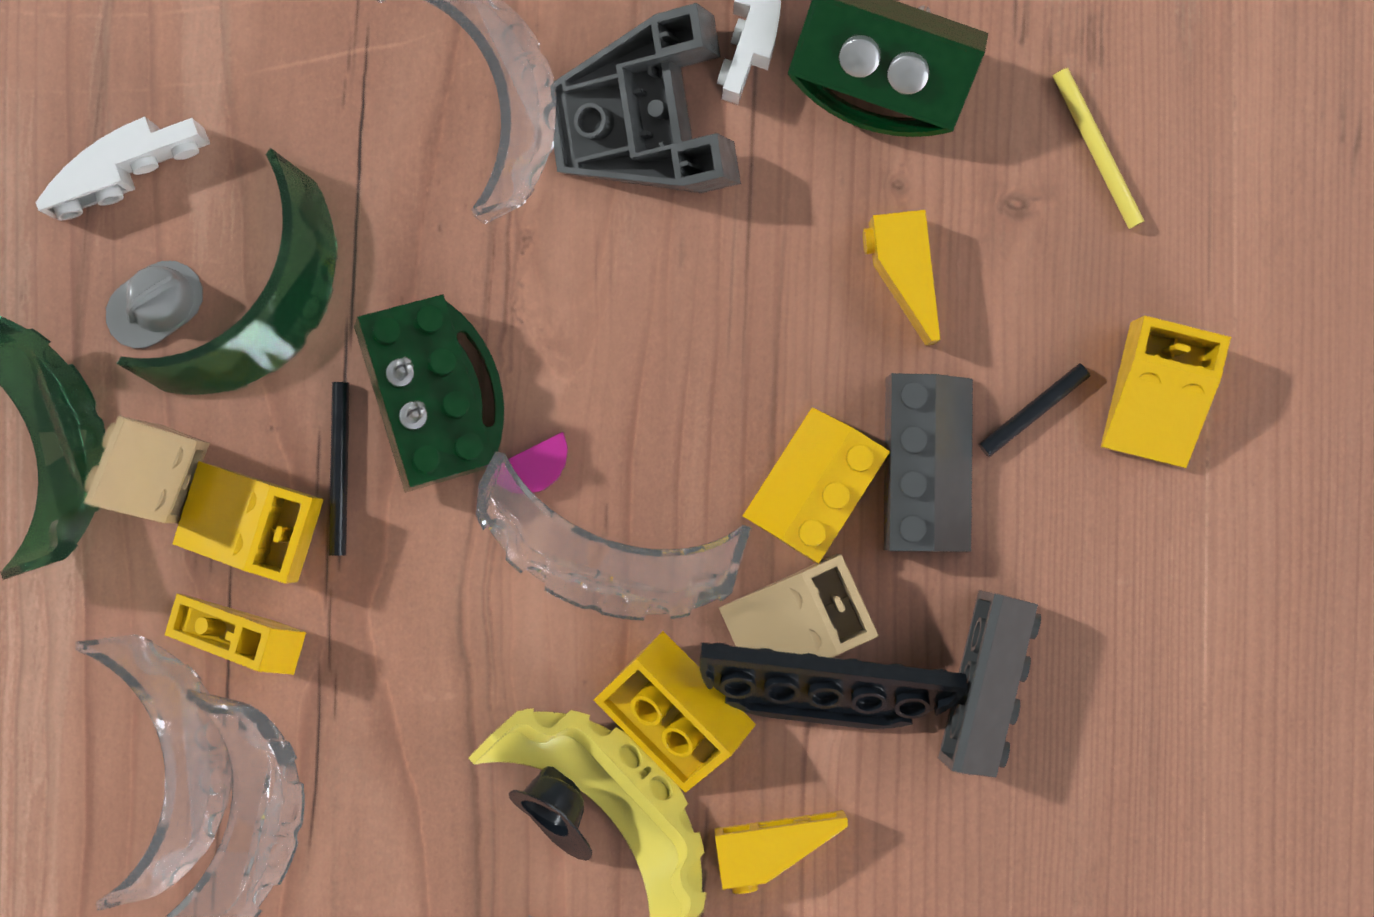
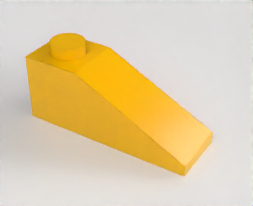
(904, 263)
(235, 635)
(764, 849)

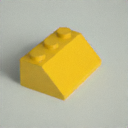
(816, 484)
(673, 713)

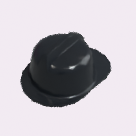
(557, 809)

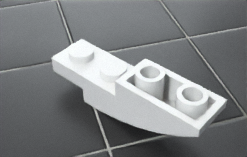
(754, 43)
(104, 168)

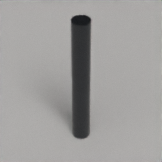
(1034, 410)

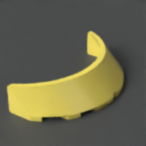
(625, 786)

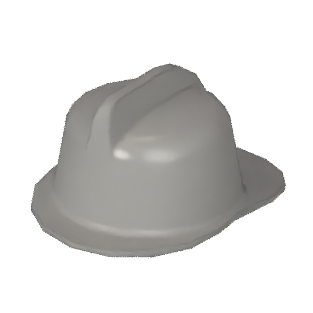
(153, 304)

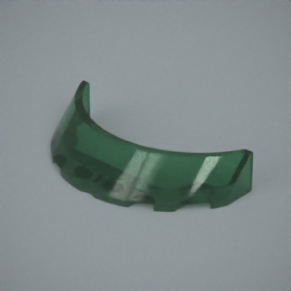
(282, 314)
(65, 442)

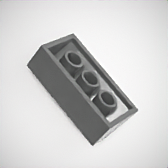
(928, 463)
(994, 667)

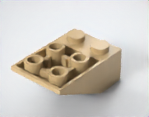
(144, 470)
(803, 613)

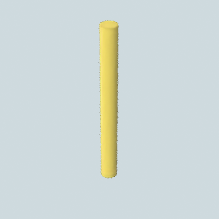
(1098, 148)

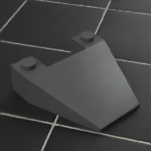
(628, 110)

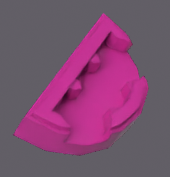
(542, 463)

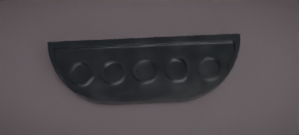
(827, 688)

